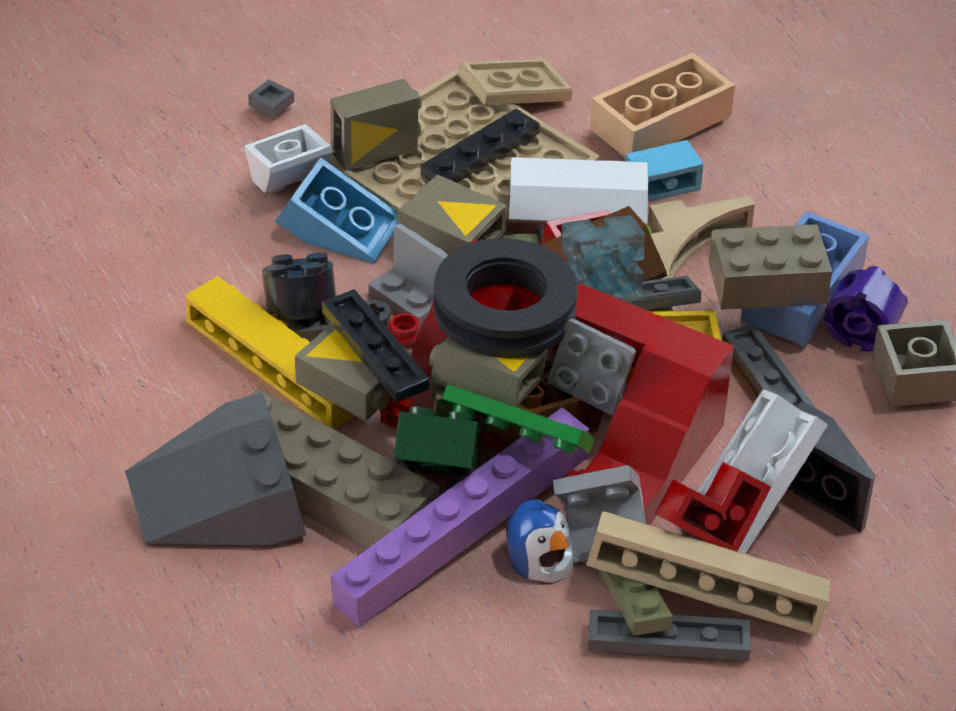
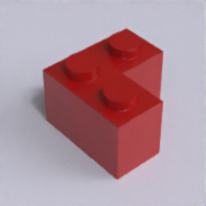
(724, 511)

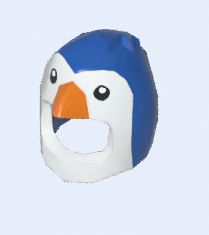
(534, 531)

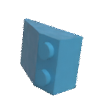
(338, 214)

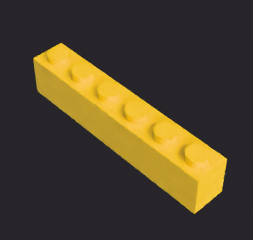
(258, 343)

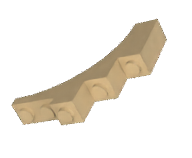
(686, 231)

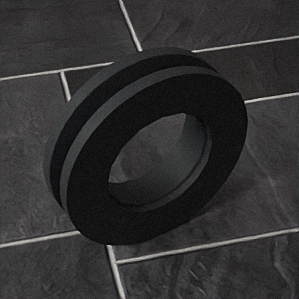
(504, 331)

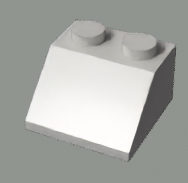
(285, 157)

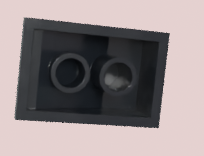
(835, 475)

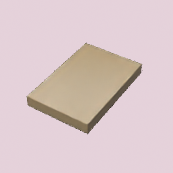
(515, 81)

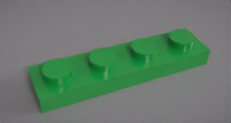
(531, 425)

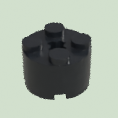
(298, 285)

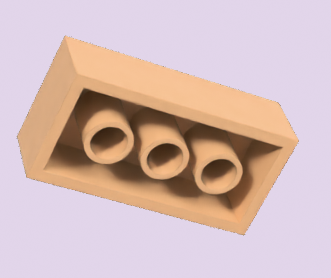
(662, 106)

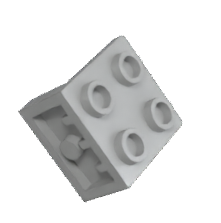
(411, 280)
(591, 366)
(591, 493)

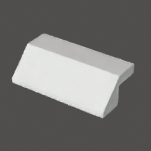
(569, 188)
(771, 448)

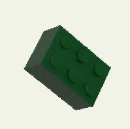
(438, 443)

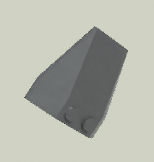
(218, 483)

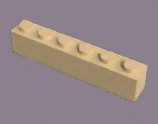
(709, 573)

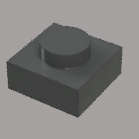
(271, 98)

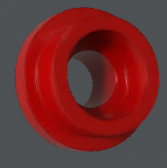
(404, 328)

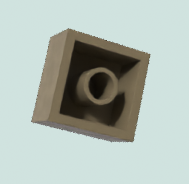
(916, 362)

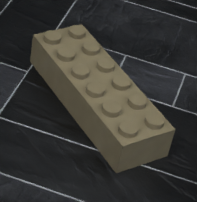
(344, 480)

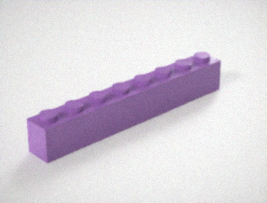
(450, 524)

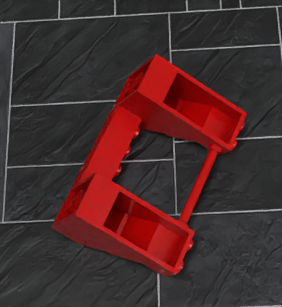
(669, 404)

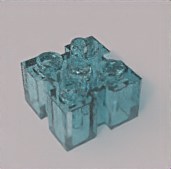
(606, 255)

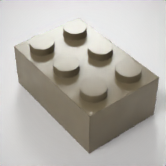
(769, 266)

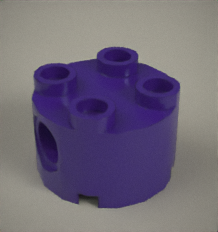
(862, 304)

